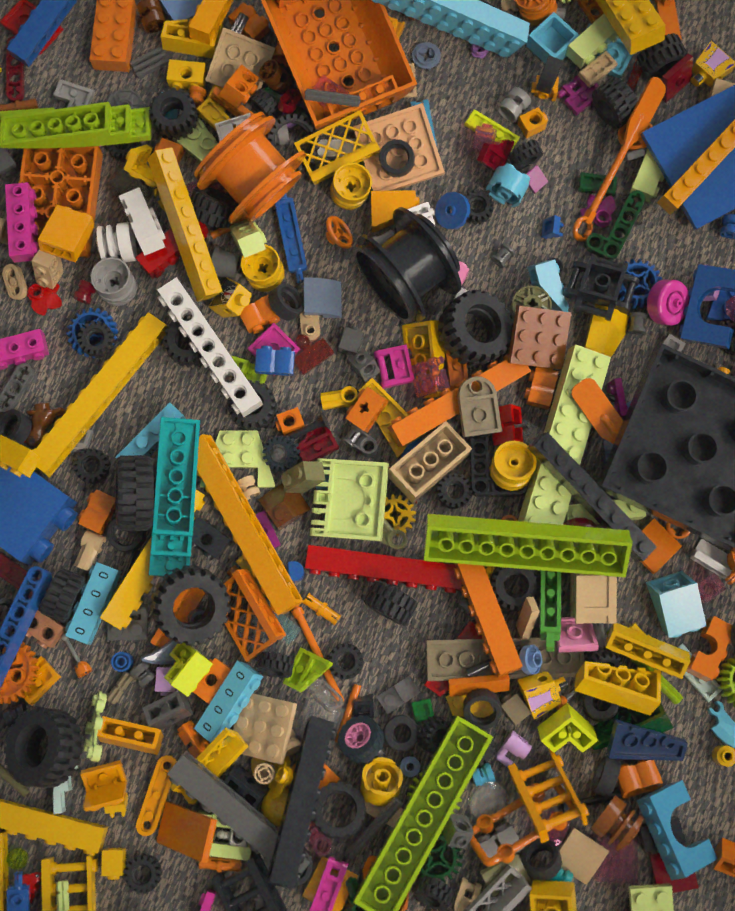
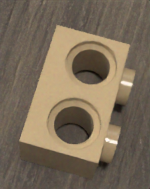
(47, 269)

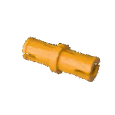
(321, 609)

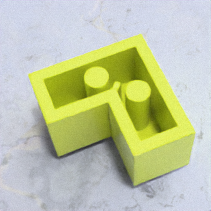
(188, 668)
(567, 726)

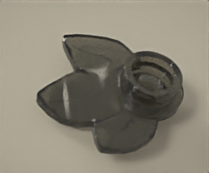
(620, 204)

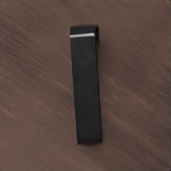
(483, 478)

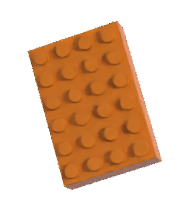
(65, 179)

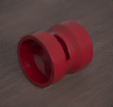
(84, 292)

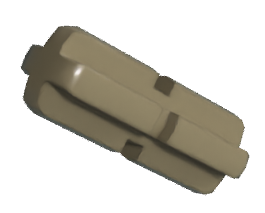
(117, 691)

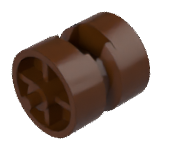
(151, 15)
(275, 76)

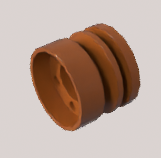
(617, 824)

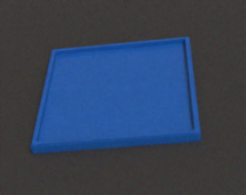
(683, 140)

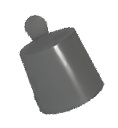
(225, 263)

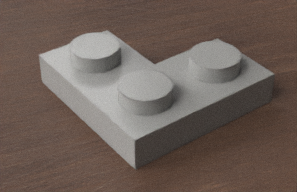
(73, 94)

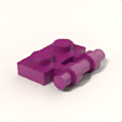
(580, 99)

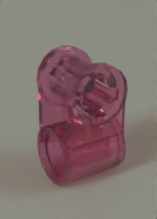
(315, 837)

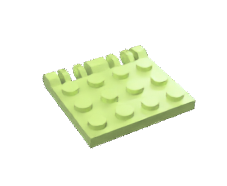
(352, 501)

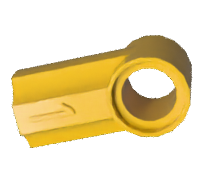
(337, 399)

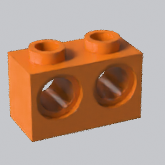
(240, 86)

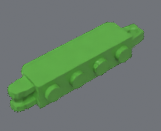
(550, 608)

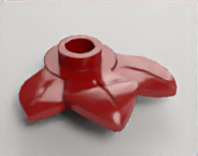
(45, 300)

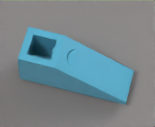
(547, 277)

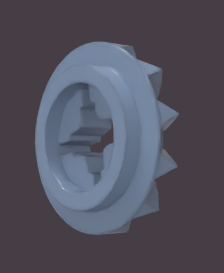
(421, 49)

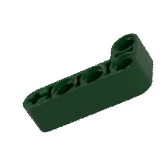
(620, 224)

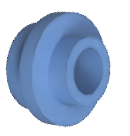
(414, 761)

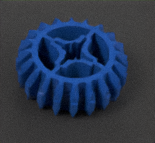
(642, 288)
(80, 322)

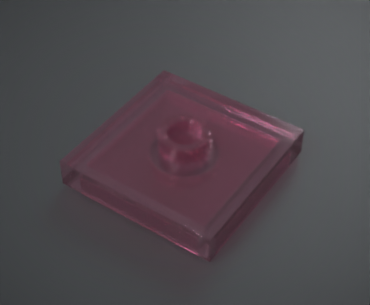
(619, 866)

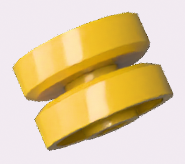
(513, 465)

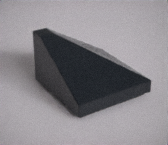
(363, 705)

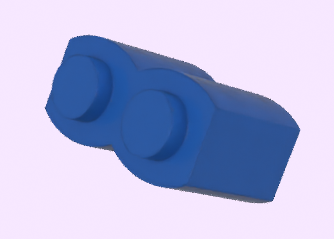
(275, 361)

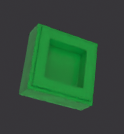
(422, 709)

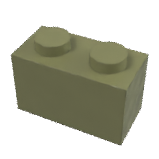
(303, 477)

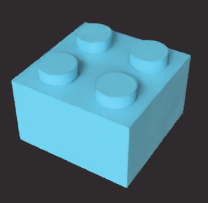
(551, 38)

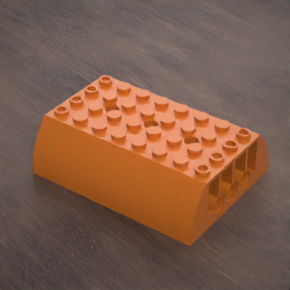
(366, 53)

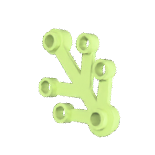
(94, 751)

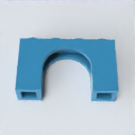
(657, 812)

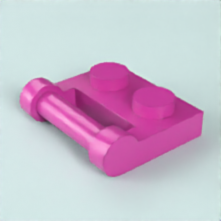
(400, 365)

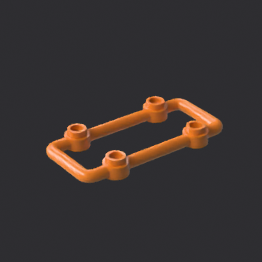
(505, 851)

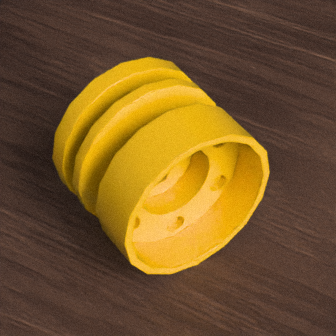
(357, 179)
(268, 260)

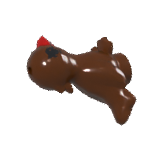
(41, 419)

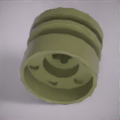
(530, 295)

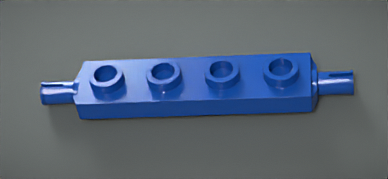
(291, 237)
(18, 894)

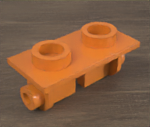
(189, 734)

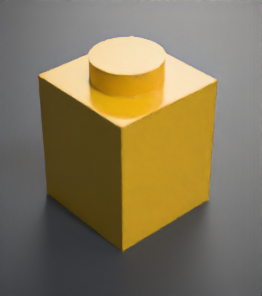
(113, 863)

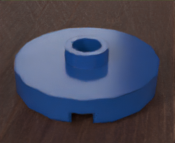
(459, 214)

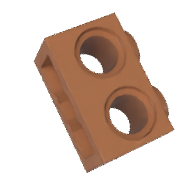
(43, 624)

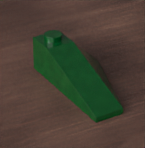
(656, 721)

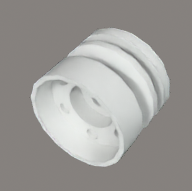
(118, 243)

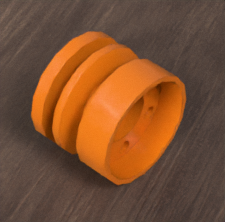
(536, 10)

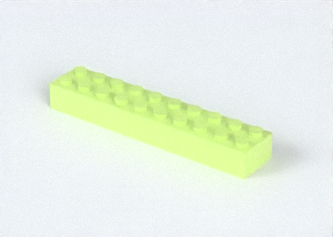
(546, 497)

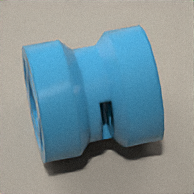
(487, 774)

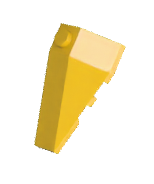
(606, 335)
(424, 343)

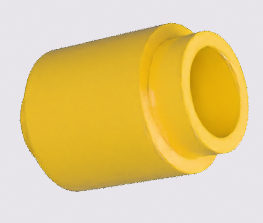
(718, 755)

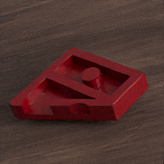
(495, 153)
(317, 444)

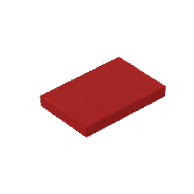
(19, 15)

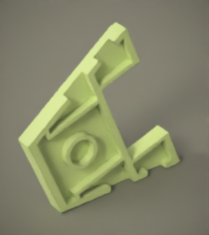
(244, 450)

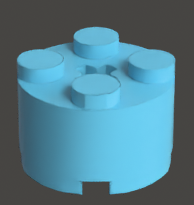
(508, 185)

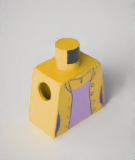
(711, 65)
(541, 692)

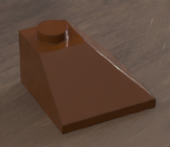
(283, 506)

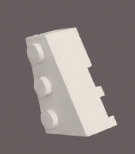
(143, 221)

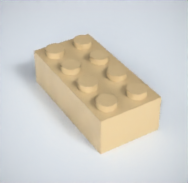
(429, 462)

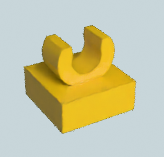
(118, 808)

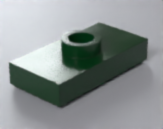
(592, 182)

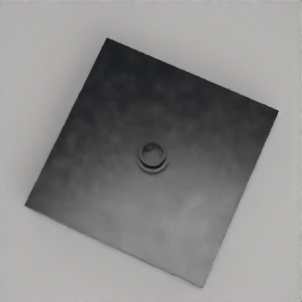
(679, 447)

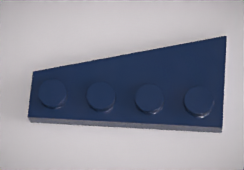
(640, 743)

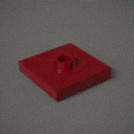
(677, 77)
(662, 877)

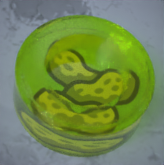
(17, 858)

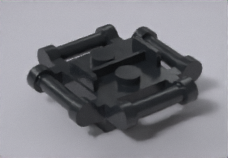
(601, 286)

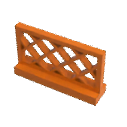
(260, 608)

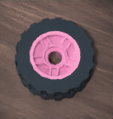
(361, 739)

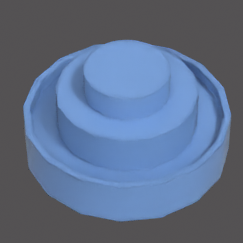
(530, 659)

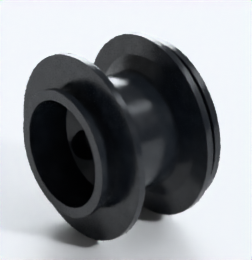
(408, 265)

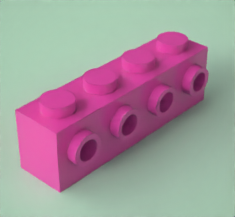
(21, 222)
(22, 347)

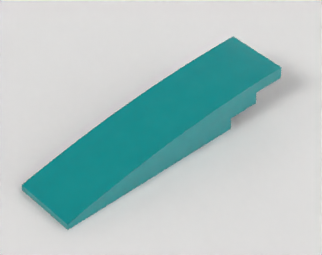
(174, 495)

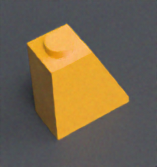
(385, 202)

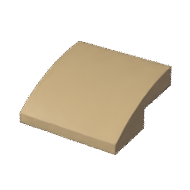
(581, 855)

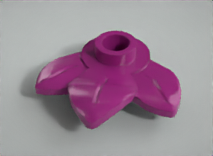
(605, 209)

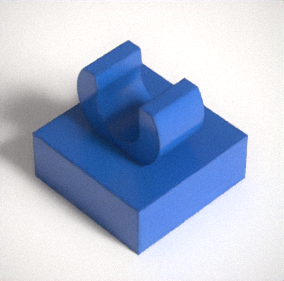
(551, 227)

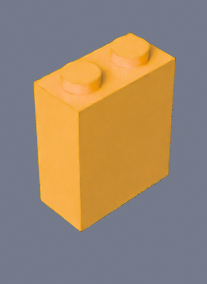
(66, 233)

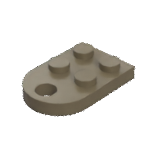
(478, 409)

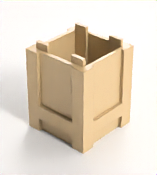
(593, 598)

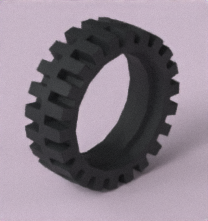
(299, 120)

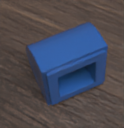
(295, 571)

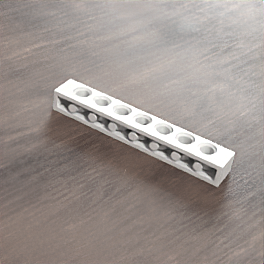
(175, 291)

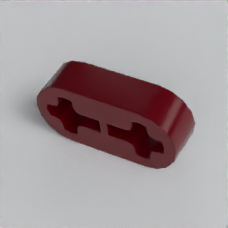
(290, 101)

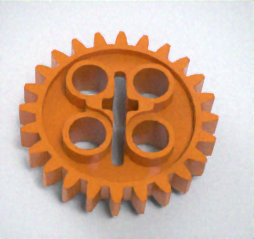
(11, 687)

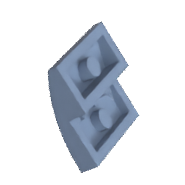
(322, 297)

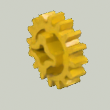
(403, 513)

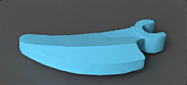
(724, 727)

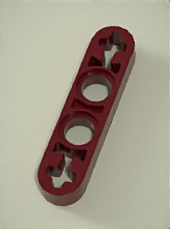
(12, 70)

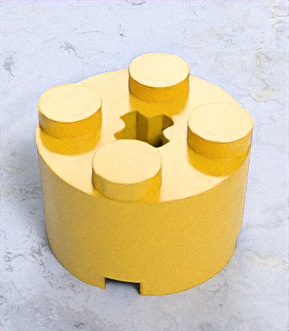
(381, 781)

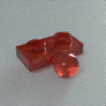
(312, 355)

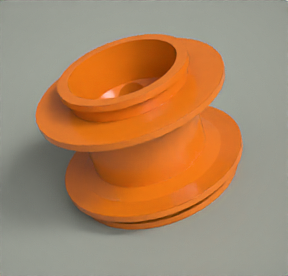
(250, 168)

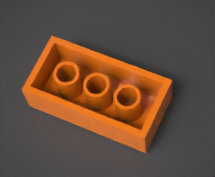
(113, 35)

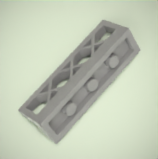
(510, 892)

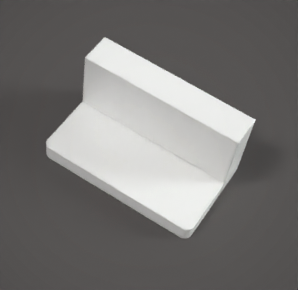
(711, 558)

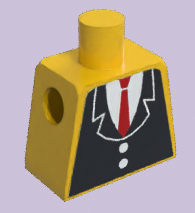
(232, 299)

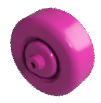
(667, 302)

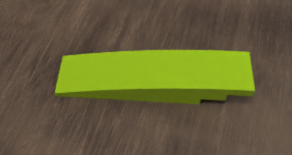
(76, 127)

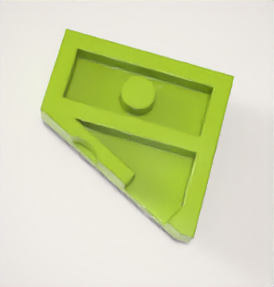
(306, 670)

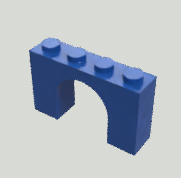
(694, 328)

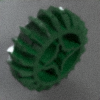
(450, 866)

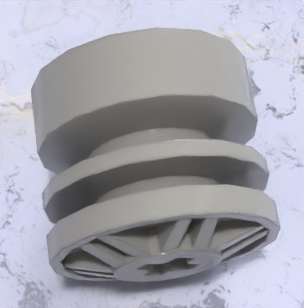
(113, 272)

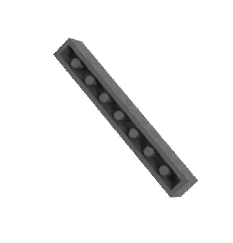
(227, 806)

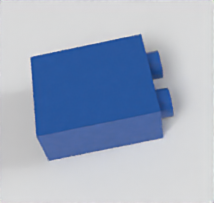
(31, 515)

